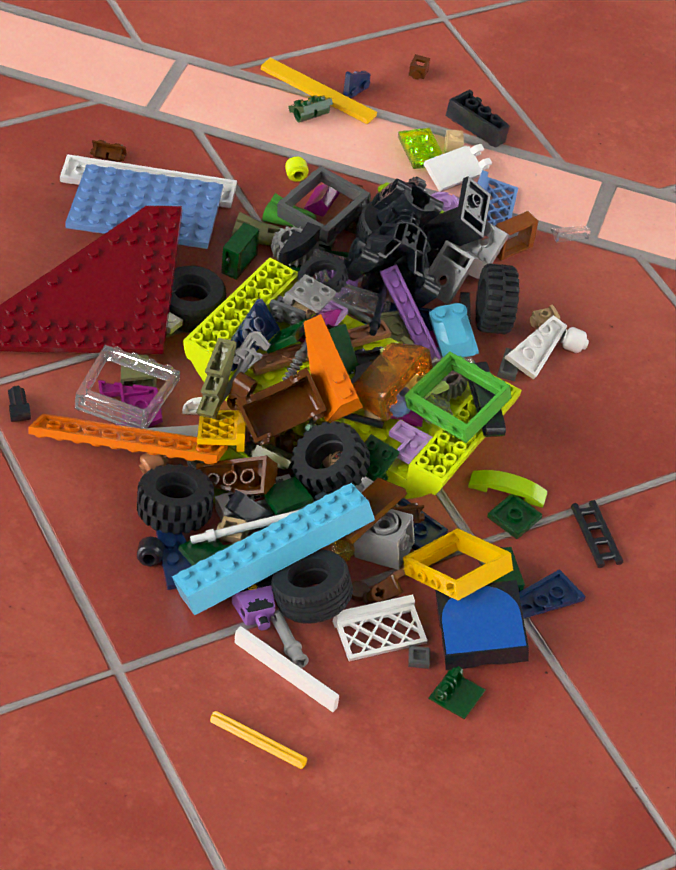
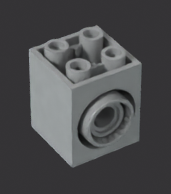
(387, 540)

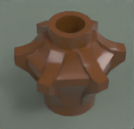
(287, 440)

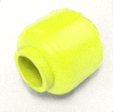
(296, 169)

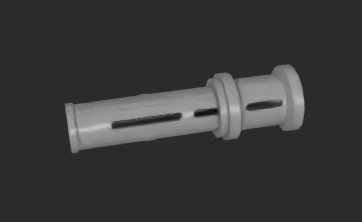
(291, 646)

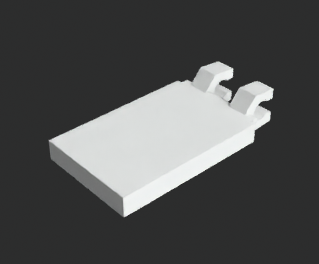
(451, 168)

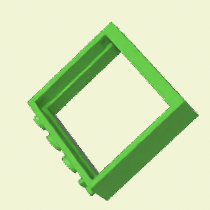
(441, 418)

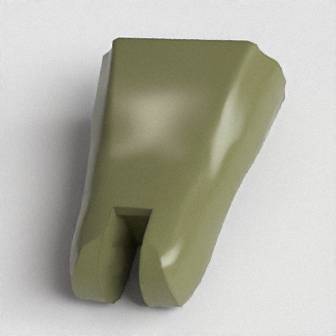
(266, 231)

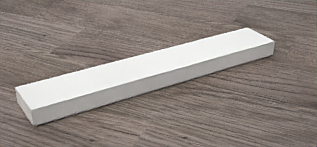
(286, 669)

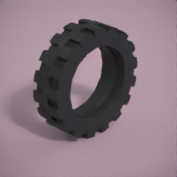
(326, 263)

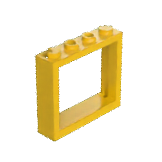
(497, 563)

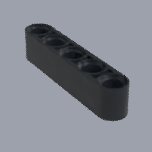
(496, 425)

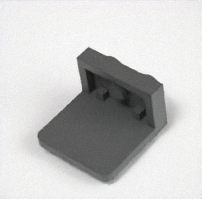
(285, 313)

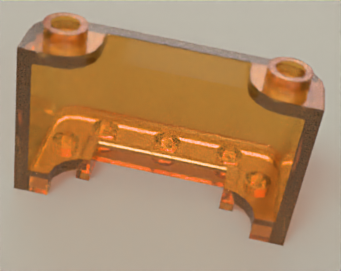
(389, 375)

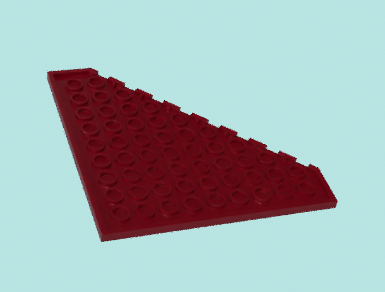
(102, 295)

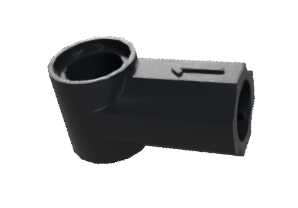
(18, 406)

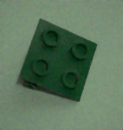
(380, 459)
(457, 693)

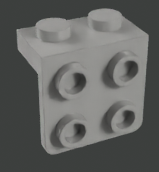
(309, 293)

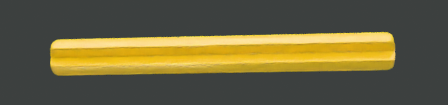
(258, 739)

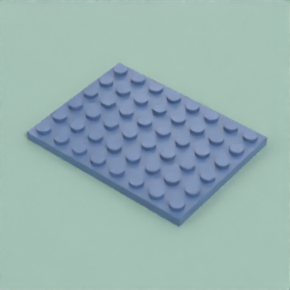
(112, 195)

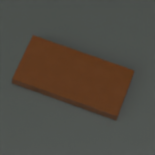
(382, 497)

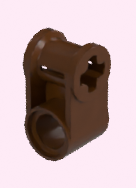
(242, 386)
(383, 591)

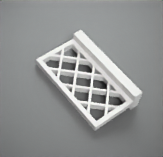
(371, 614)

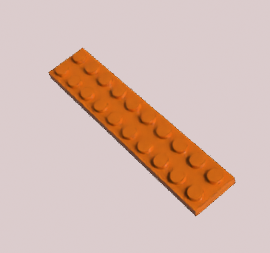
(126, 438)

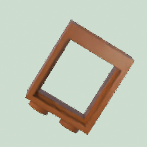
(526, 226)

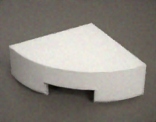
(191, 406)

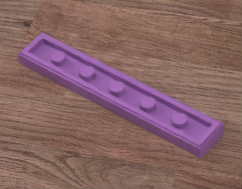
(408, 310)

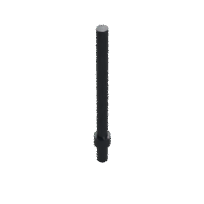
(375, 321)

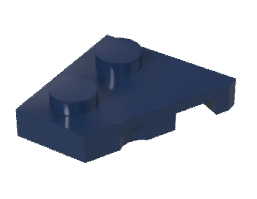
(356, 83)

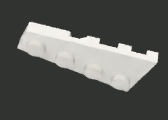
(536, 348)

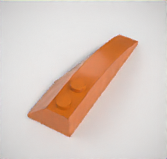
(329, 372)

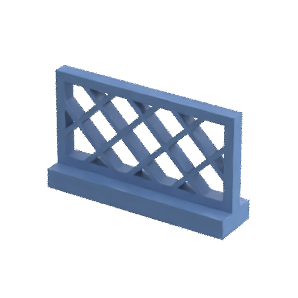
(484, 182)

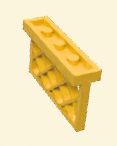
(235, 428)

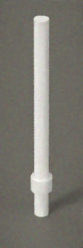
(212, 534)

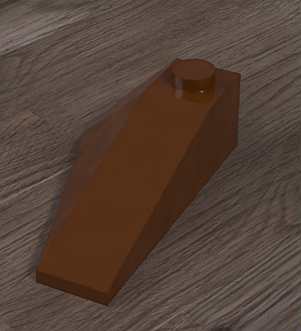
(246, 475)

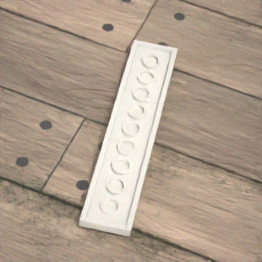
(75, 166)

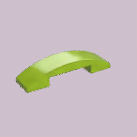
(508, 483)

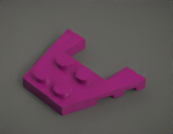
(137, 396)

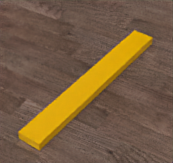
(313, 87)

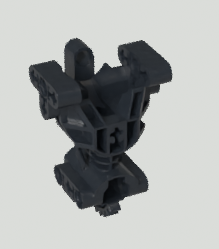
(399, 240)

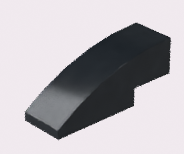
(299, 243)

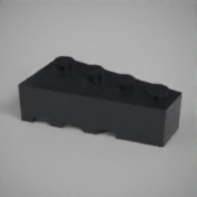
(477, 118)

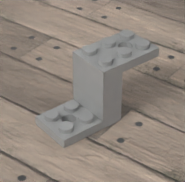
(469, 259)

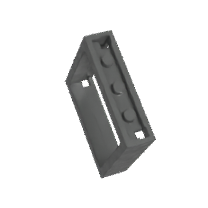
(337, 224)

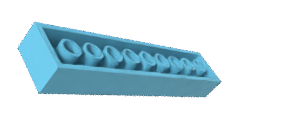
(273, 548)

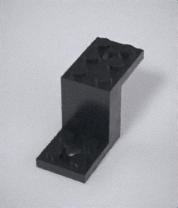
(461, 223)

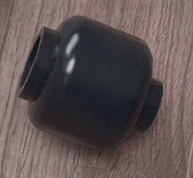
(150, 551)

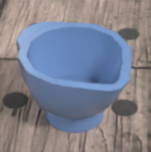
(400, 407)

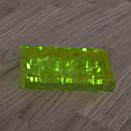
(419, 146)

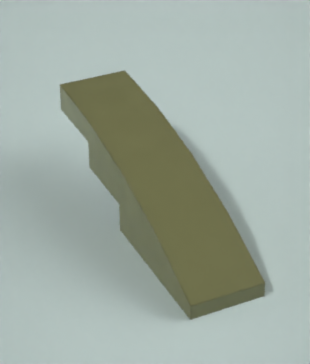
(217, 378)

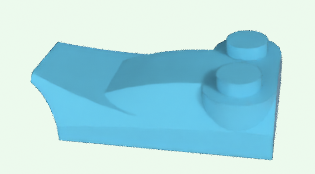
(453, 330)

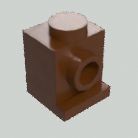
(418, 71)

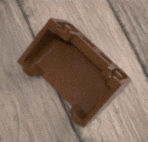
(281, 407)

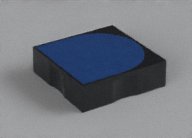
(483, 627)

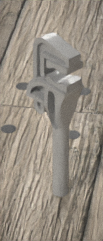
(247, 356)

